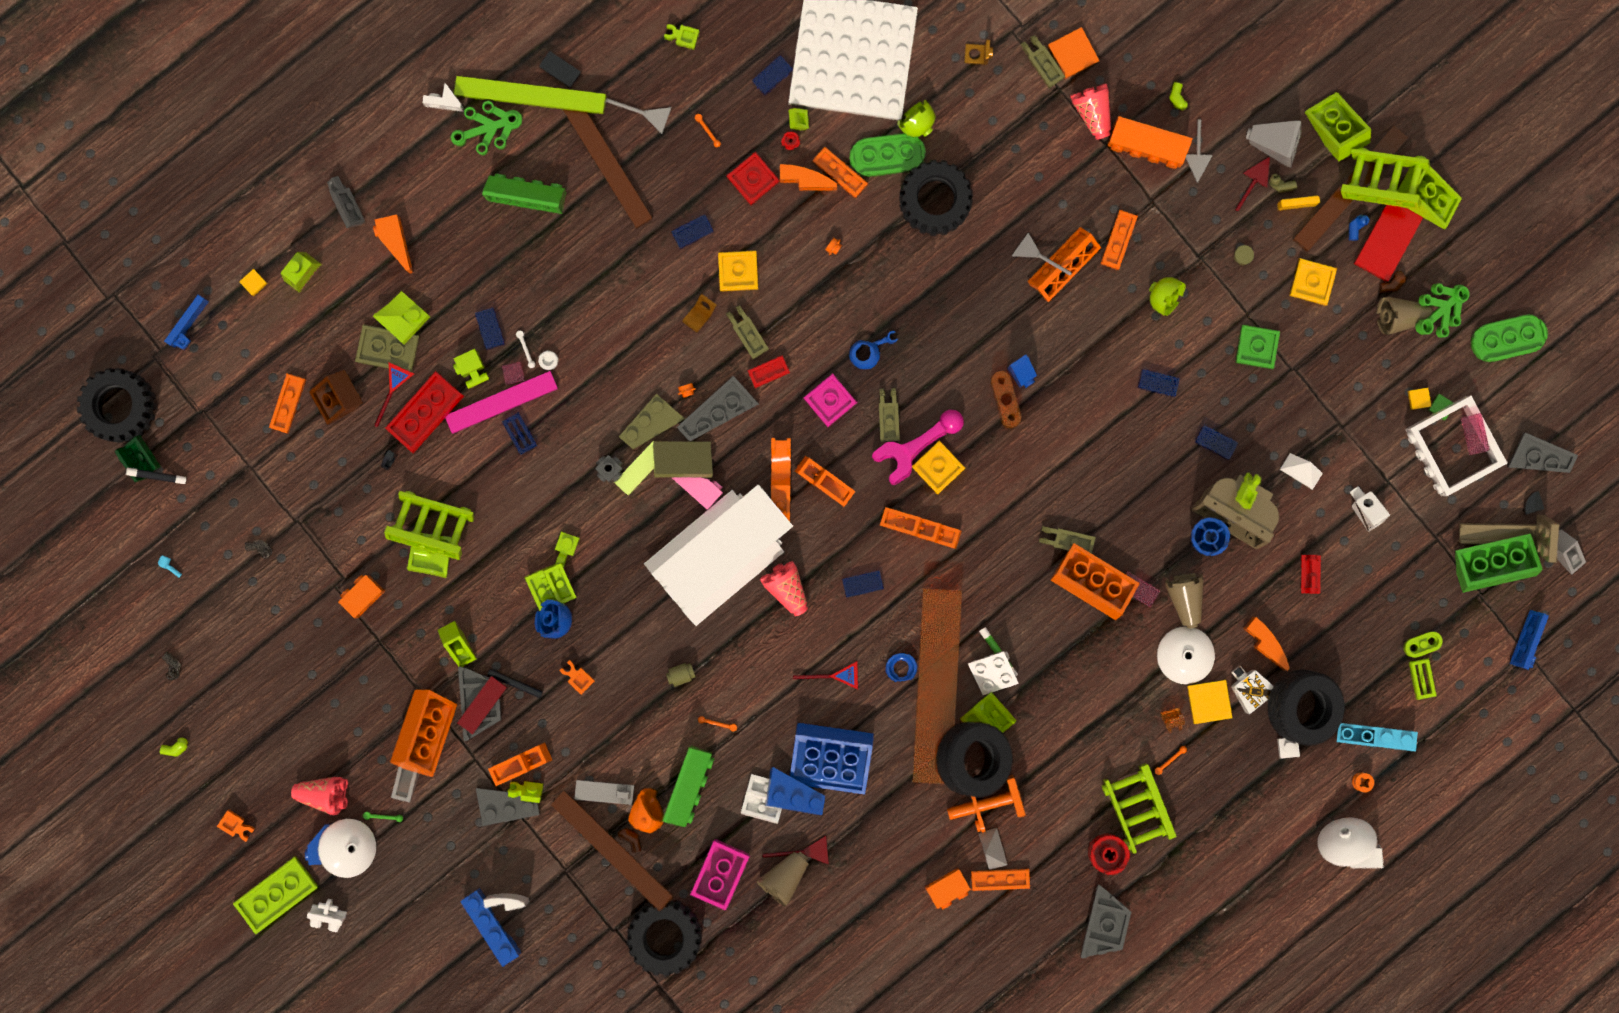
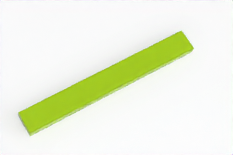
(530, 95)

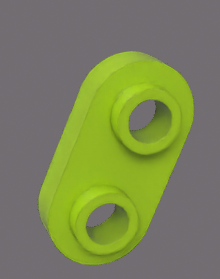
(1422, 644)

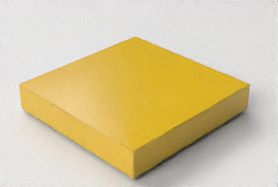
(738, 271)
(1313, 282)
(938, 467)
(1209, 701)

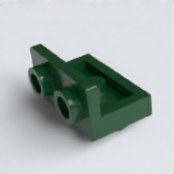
(137, 456)

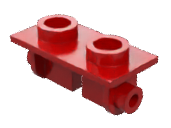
(1310, 574)

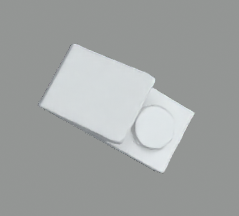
(446, 102)

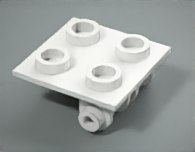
(993, 672)

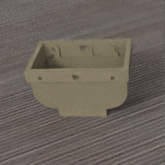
(1243, 523)

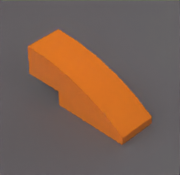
(807, 178)
(824, 481)
(1267, 643)
(520, 764)

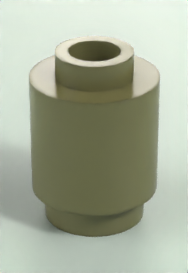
(680, 674)

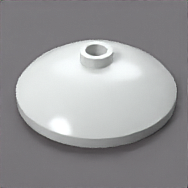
(1172, 655)
(335, 843)
(1347, 848)

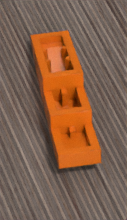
(920, 528)

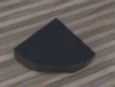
(388, 460)
(1533, 503)

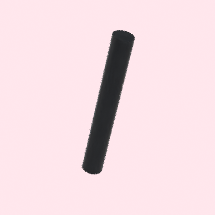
(515, 683)

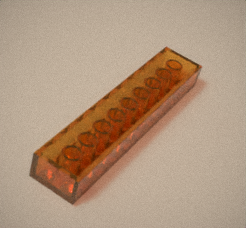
(935, 679)

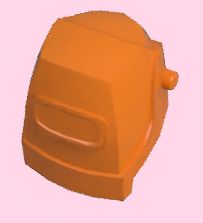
(646, 812)

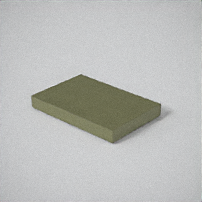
(379, 347)
(682, 459)

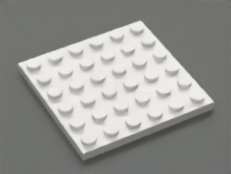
(853, 57)

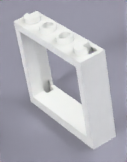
(1431, 467)

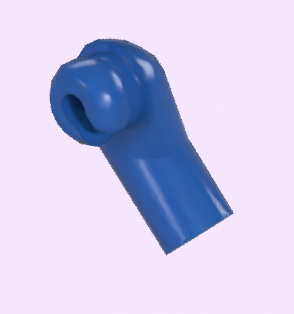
(1355, 225)

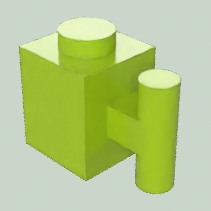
(470, 364)

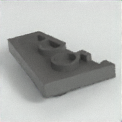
(1541, 455)
(498, 807)

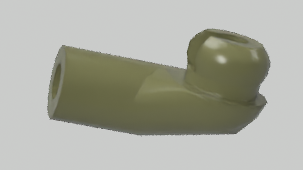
(1281, 186)

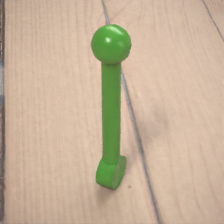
(367, 815)

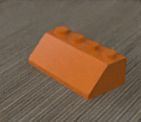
(1149, 142)
(1095, 581)
(423, 732)

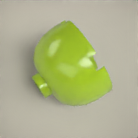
(918, 120)
(1165, 294)

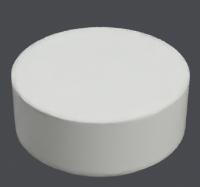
(548, 360)

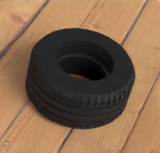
(1327, 712)
(996, 762)

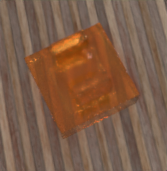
(1172, 719)

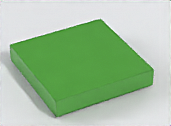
(1257, 346)

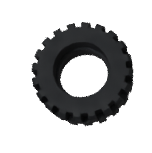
(943, 173)
(92, 400)
(659, 963)

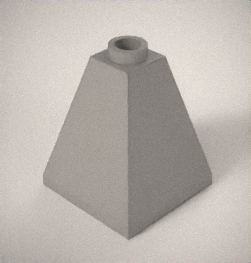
(1277, 139)

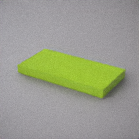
(275, 895)

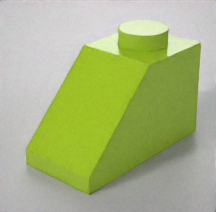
(456, 644)

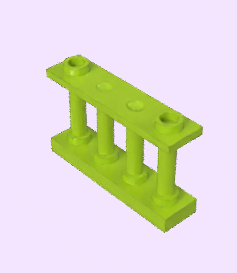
(1391, 195)
(433, 543)
(1151, 793)

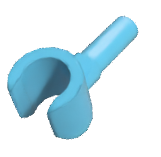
(164, 563)

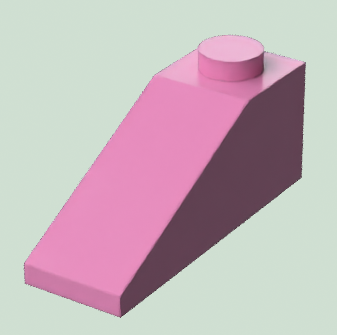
(701, 489)

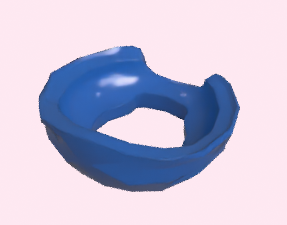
(873, 359)
(908, 659)

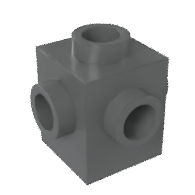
(615, 474)

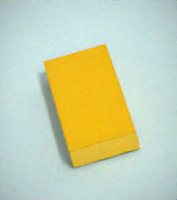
(1298, 202)

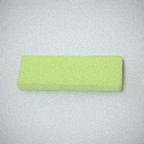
(637, 471)

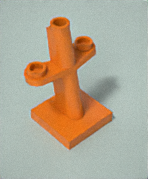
(994, 801)

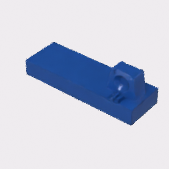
(177, 335)
(1529, 640)

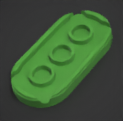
(886, 155)
(1509, 338)

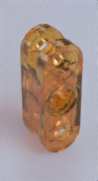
(1005, 389)

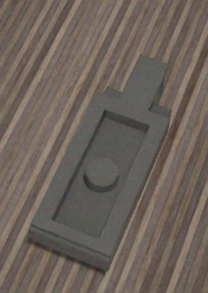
(345, 203)

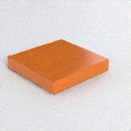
(1073, 53)

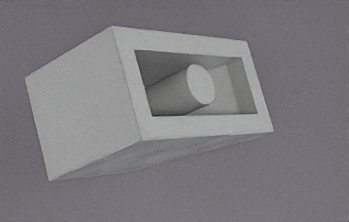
(1569, 552)

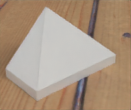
(1301, 470)

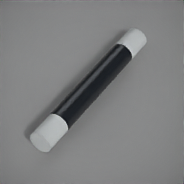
(155, 475)

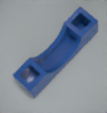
(493, 933)

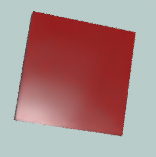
(753, 178)

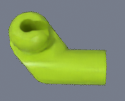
(1176, 98)
(175, 750)

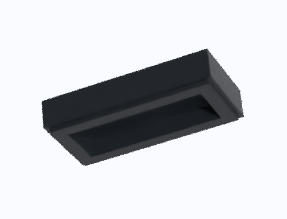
(560, 69)

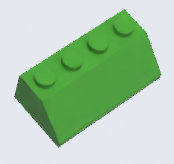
(525, 194)
(1497, 563)
(687, 787)

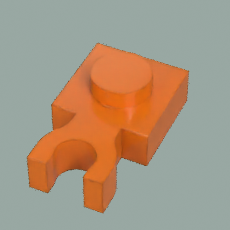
(578, 679)
(232, 823)

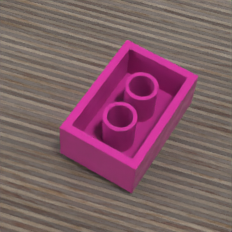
(720, 874)

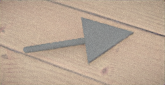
(1198, 162)

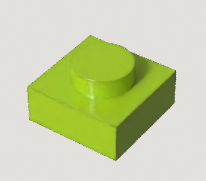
(798, 119)

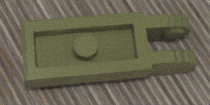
(1043, 63)
(748, 334)
(888, 418)
(1065, 539)

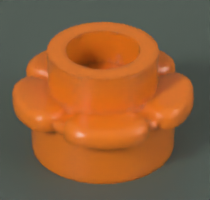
(833, 246)
(686, 390)

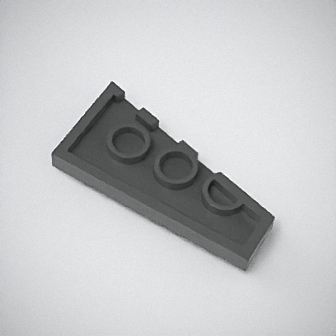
(720, 407)

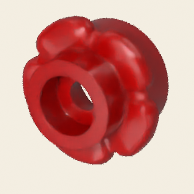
(790, 145)

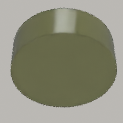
(1243, 255)

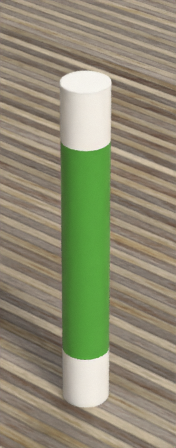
(993, 645)

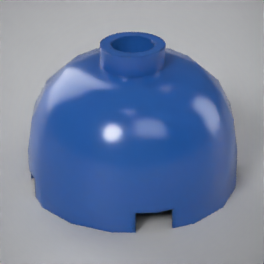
(1210, 536)
(553, 619)

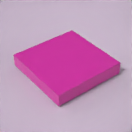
(830, 400)

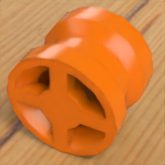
(1359, 781)

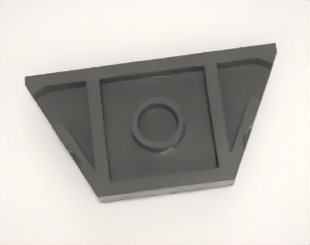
(470, 685)
(1106, 925)

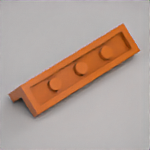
(1064, 256)

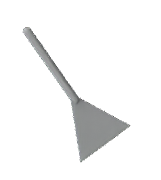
(656, 117)
(1028, 249)

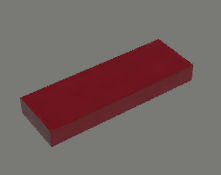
(482, 705)

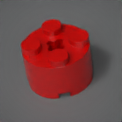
(1118, 859)

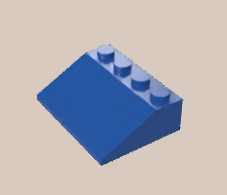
(832, 758)

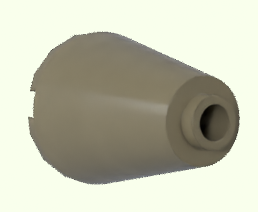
(1400, 314)
(1187, 598)
(784, 878)

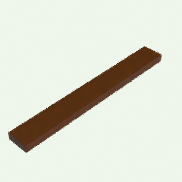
(609, 167)
(1336, 203)
(612, 850)

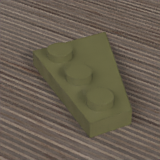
(650, 422)

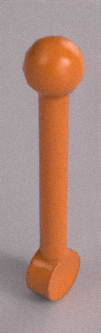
(698, 117)
(733, 727)
(1158, 770)

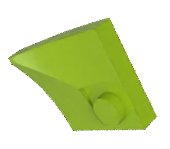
(402, 317)
(429, 562)

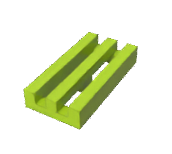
(1422, 680)

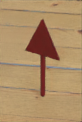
(1259, 174)

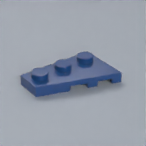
(792, 795)

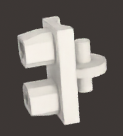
(326, 913)

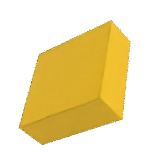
(253, 282)
(1419, 398)

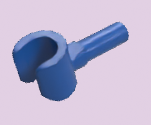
(886, 339)

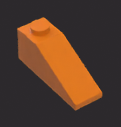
(392, 236)

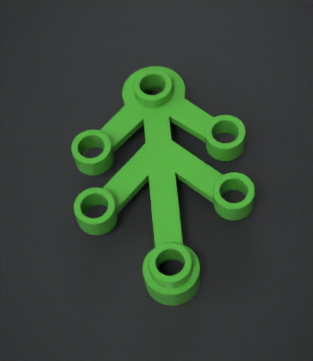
(488, 127)
(1458, 294)

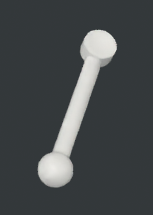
(531, 364)

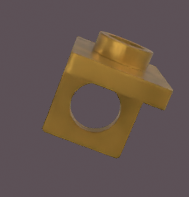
(985, 53)
(699, 314)

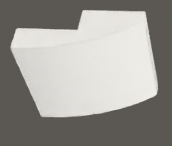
(755, 801)
(511, 901)

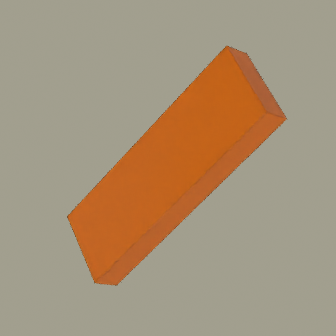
(840, 172)
(1119, 239)
(287, 403)
(1000, 879)

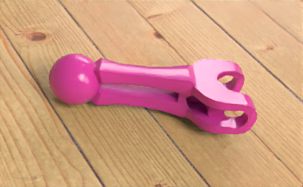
(949, 422)

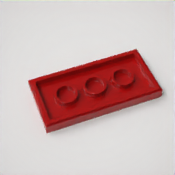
(1388, 241)
(424, 412)

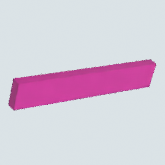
(501, 402)

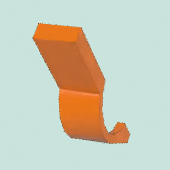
(781, 474)

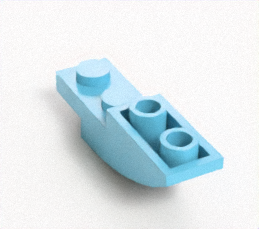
(1377, 737)

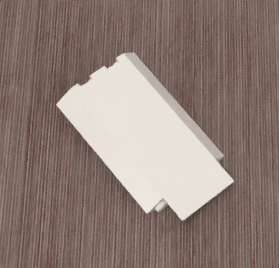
(720, 552)

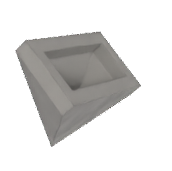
(992, 848)

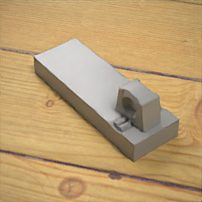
(604, 792)

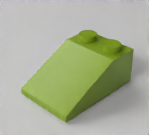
(1339, 126)
(1436, 197)

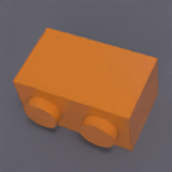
(361, 595)
(948, 888)

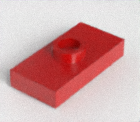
(768, 371)

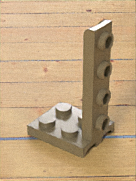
(1543, 533)

